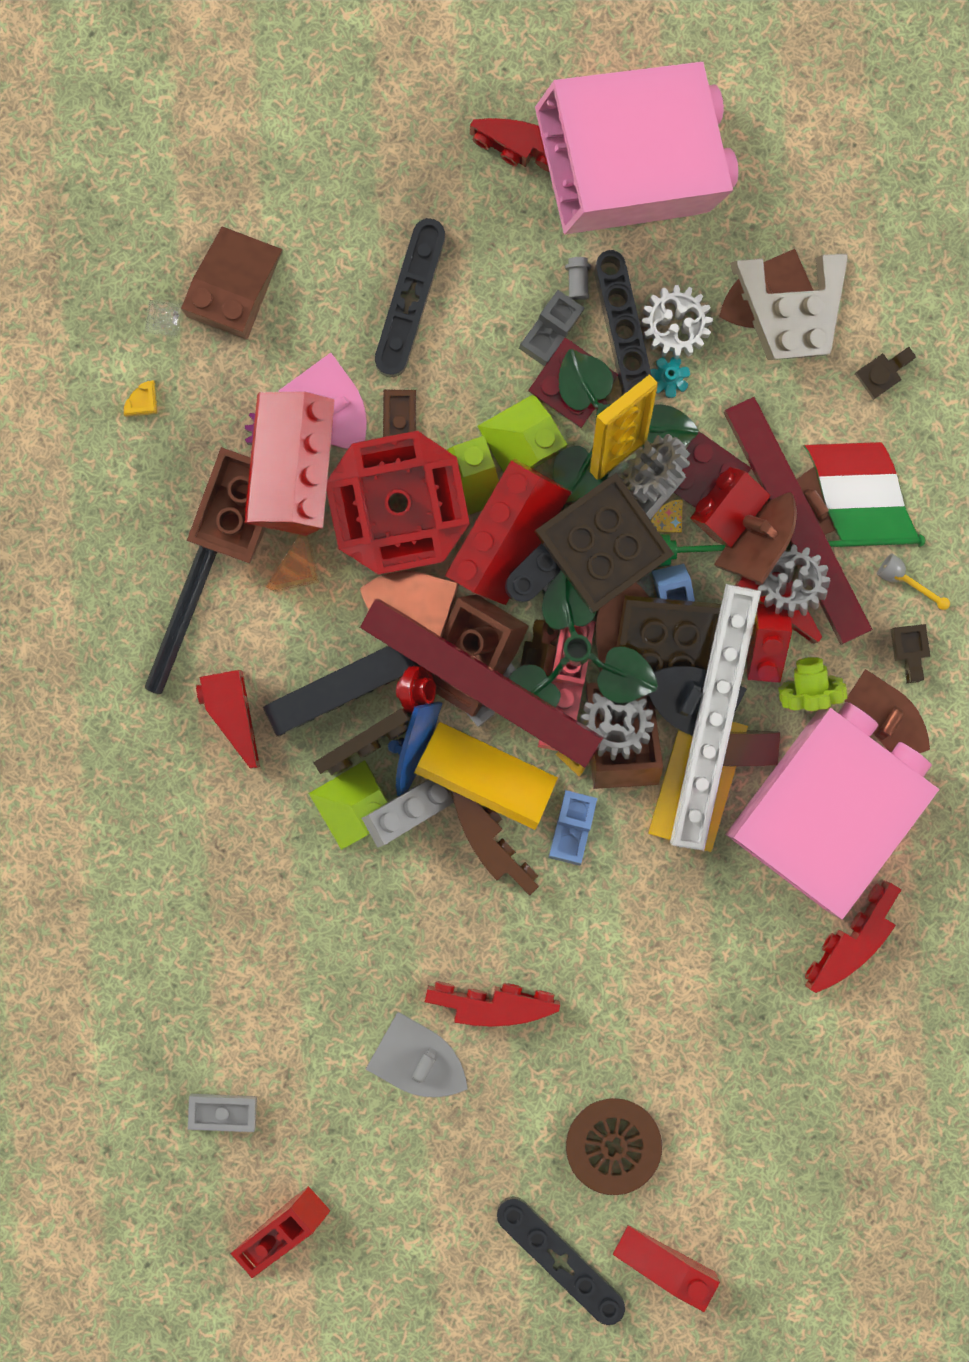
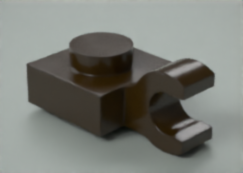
(882, 374)
(911, 645)
(540, 650)

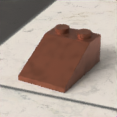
(231, 282)
(221, 513)
(486, 635)
(640, 768)

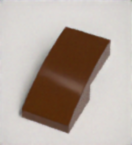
(752, 748)

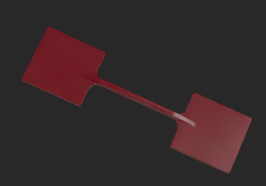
(705, 458)

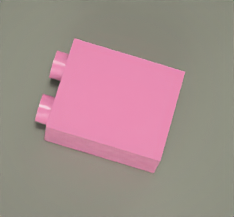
(635, 146)
(835, 808)

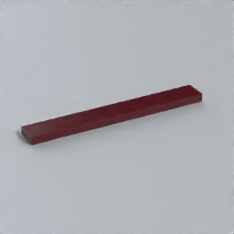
(778, 479)
(481, 682)

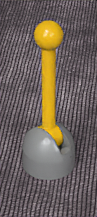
(896, 571)

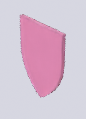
(331, 381)

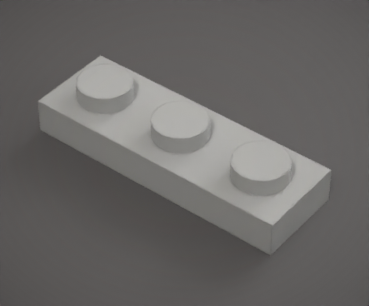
(406, 811)

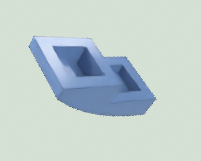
(572, 827)

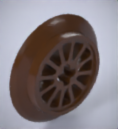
(626, 1180)

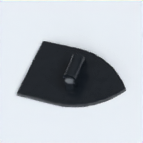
(680, 695)

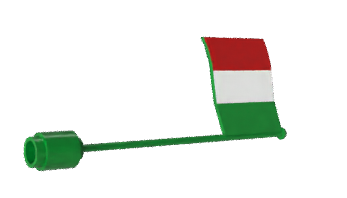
(861, 498)

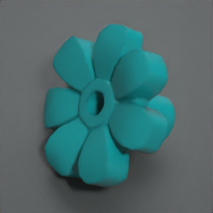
(668, 382)

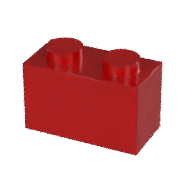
(727, 504)
(768, 645)

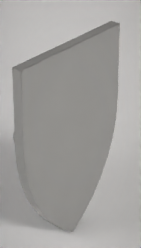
(417, 1060)

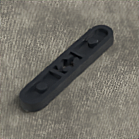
(419, 268)
(532, 575)
(584, 1283)

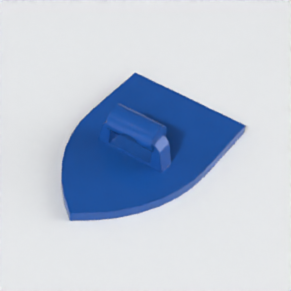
(414, 744)

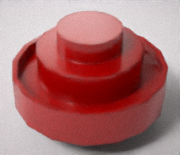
(415, 688)

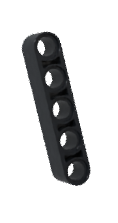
(619, 316)
(336, 689)

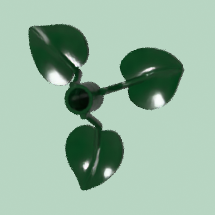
(583, 382)
(625, 672)

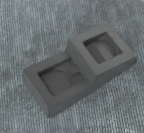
(551, 327)

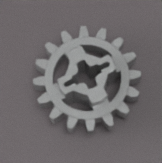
(625, 734)

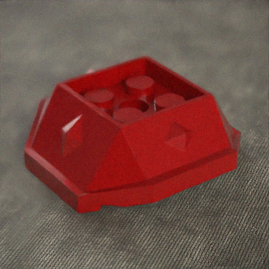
(361, 508)

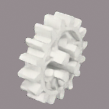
(693, 328)

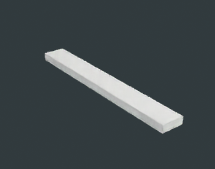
(715, 717)

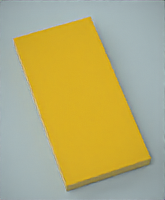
(623, 427)
(486, 775)
(668, 798)

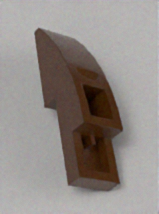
(480, 829)

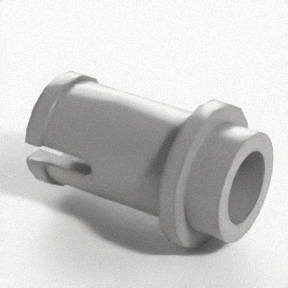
(578, 277)

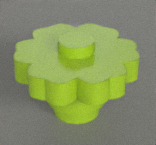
(812, 687)

